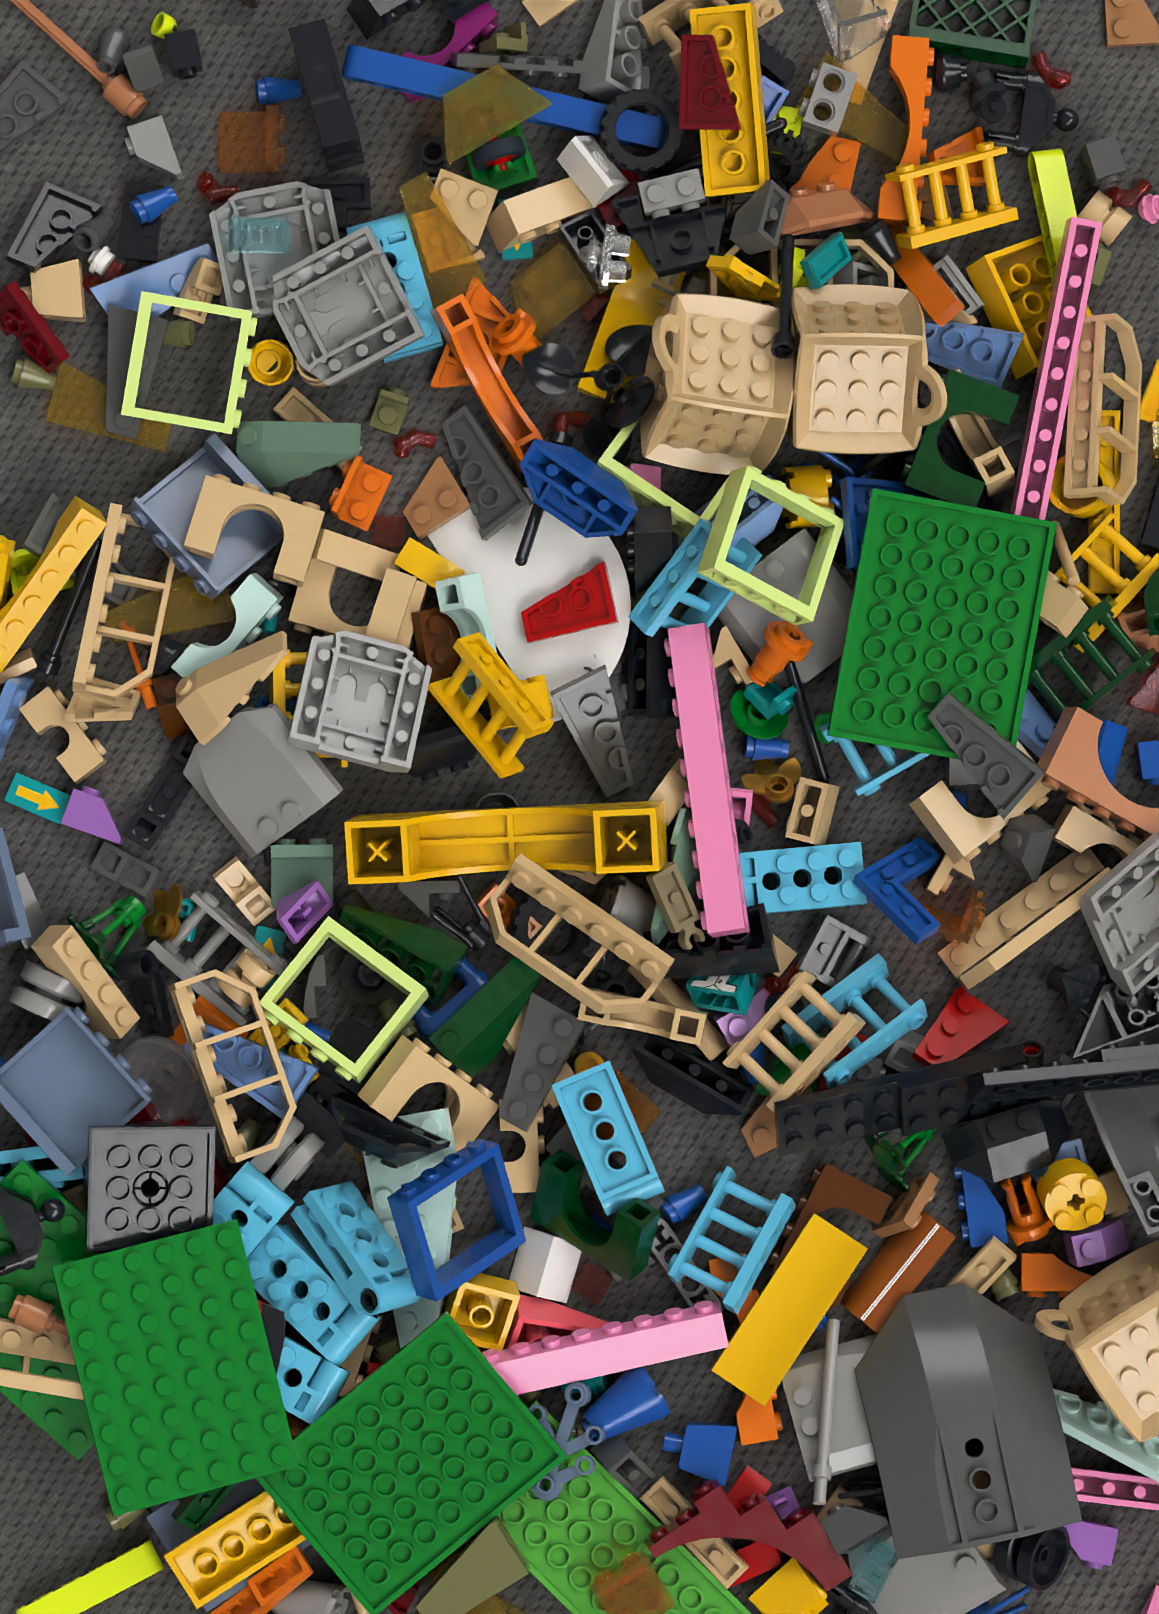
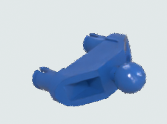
(472, 981)

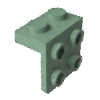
(299, 865)

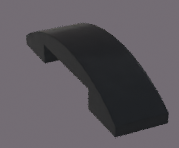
(163, 799)

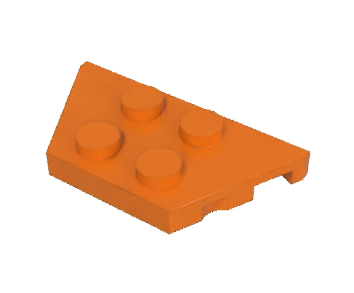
(489, 314)

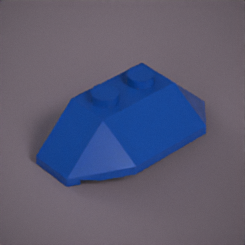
(577, 490)

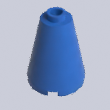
(626, 1405)

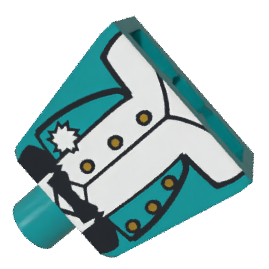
(723, 992)

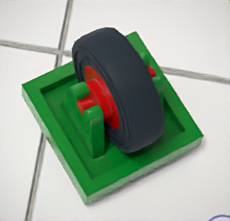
(502, 161)

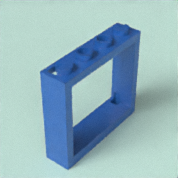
(508, 1236)

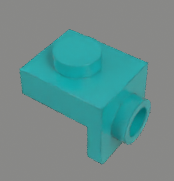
(770, 698)

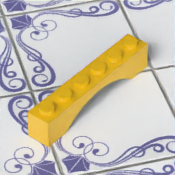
(66, 548)

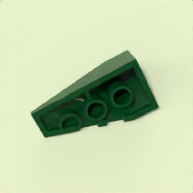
(417, 950)
(483, 1021)

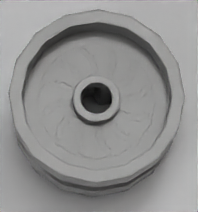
(48, 994)
(290, 1157)

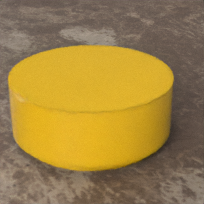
(586, 1061)

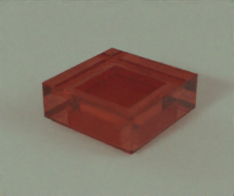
(594, 308)
(389, 531)
(592, 1283)

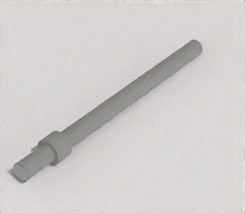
(821, 1470)

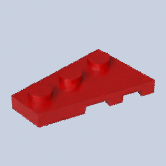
(574, 608)
(958, 1029)

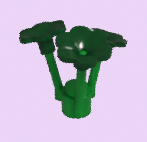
(127, 913)
(890, 1156)

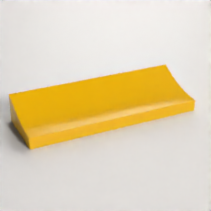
(735, 159)
(629, 304)
(789, 1309)
(232, 1548)

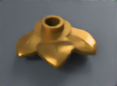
(770, 778)
(165, 917)

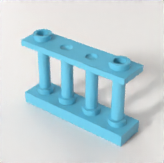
(678, 576)
(871, 783)
(849, 993)
(761, 1238)

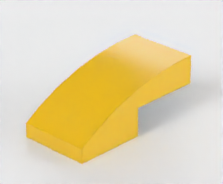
(425, 563)

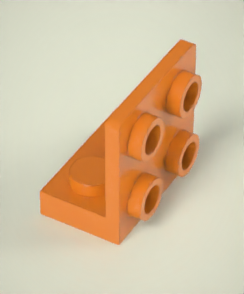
(360, 494)

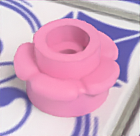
(1149, 208)

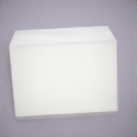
(591, 169)
(545, 1265)

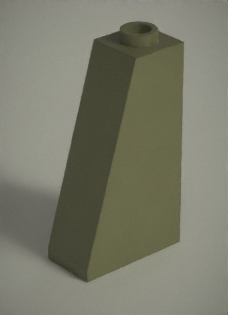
(476, 1574)

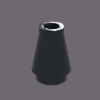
(881, 240)

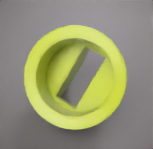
(163, 25)

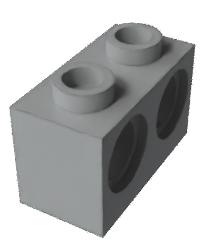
(834, 102)

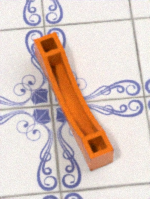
(908, 69)
(475, 359)
(1047, 1272)
(753, 1419)

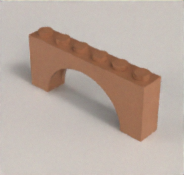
(1074, 767)

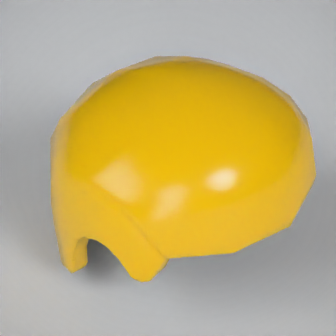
(263, 358)

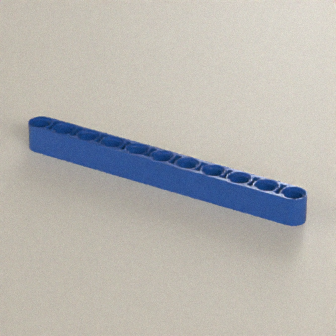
(435, 80)

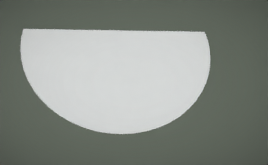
(554, 561)

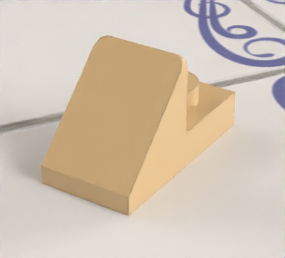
(728, 650)
(942, 879)

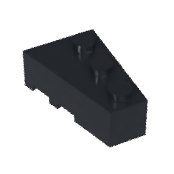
(375, 15)
(648, 546)

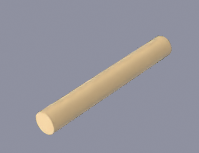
(1065, 556)

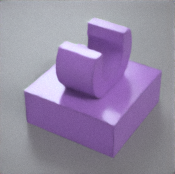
(783, 1502)

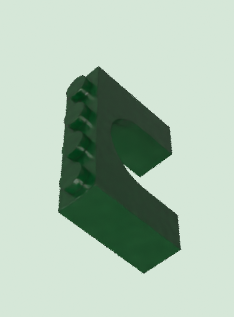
(928, 472)
(560, 1211)

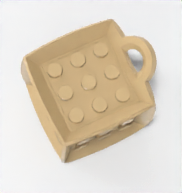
(860, 370)
(716, 385)
(1117, 1337)

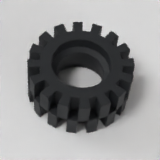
(793, 151)

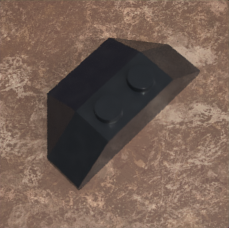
(442, 751)
(692, 1077)
(372, 1133)
(1009, 1141)

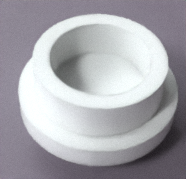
(100, 260)

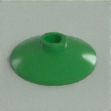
(744, 714)

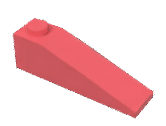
(541, 1318)

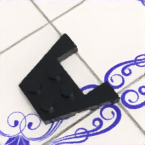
(678, 240)

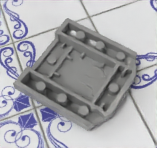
(249, 275)
(344, 308)
(786, 571)
(360, 701)
(258, 778)
(1125, 917)
(850, 1434)
(935, 1582)

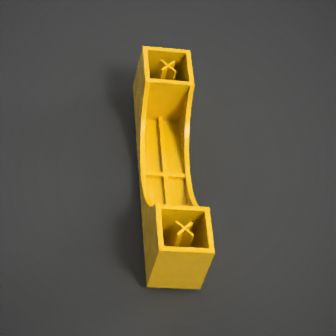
(466, 841)

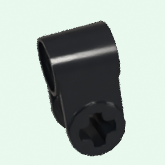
(432, 166)

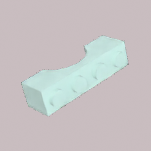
(465, 603)
(253, 604)

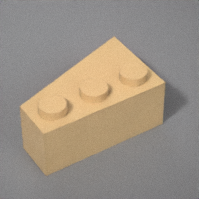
(536, 213)

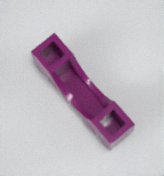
(467, 32)

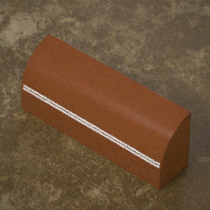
(896, 1271)

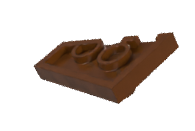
(435, 639)

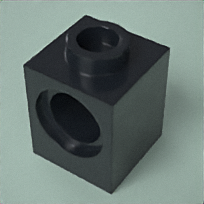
(184, 54)

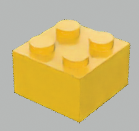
(484, 1309)

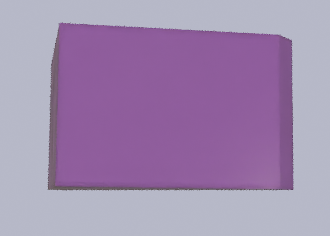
(302, 910)

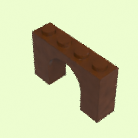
(830, 1190)

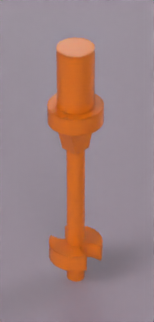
(145, 688)

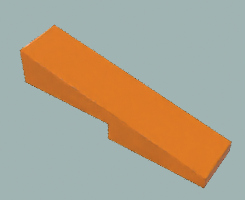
(926, 283)
(269, 1585)

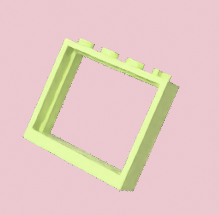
(237, 385)
(647, 495)
(744, 584)
(320, 1049)

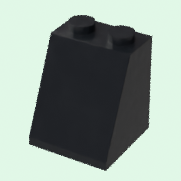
(351, 1040)

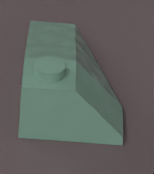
(290, 450)
(682, 856)

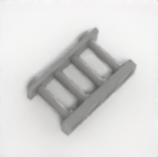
(168, 954)

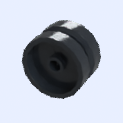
(1035, 1558)

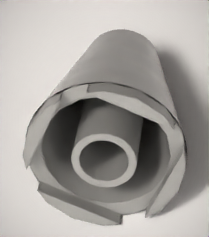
(629, 904)
(314, 1598)

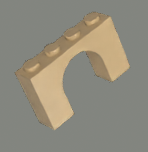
(222, 500)
(313, 608)
(962, 832)
(411, 1067)

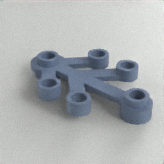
(559, 1478)

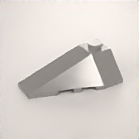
(614, 52)

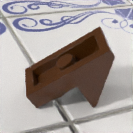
(171, 719)

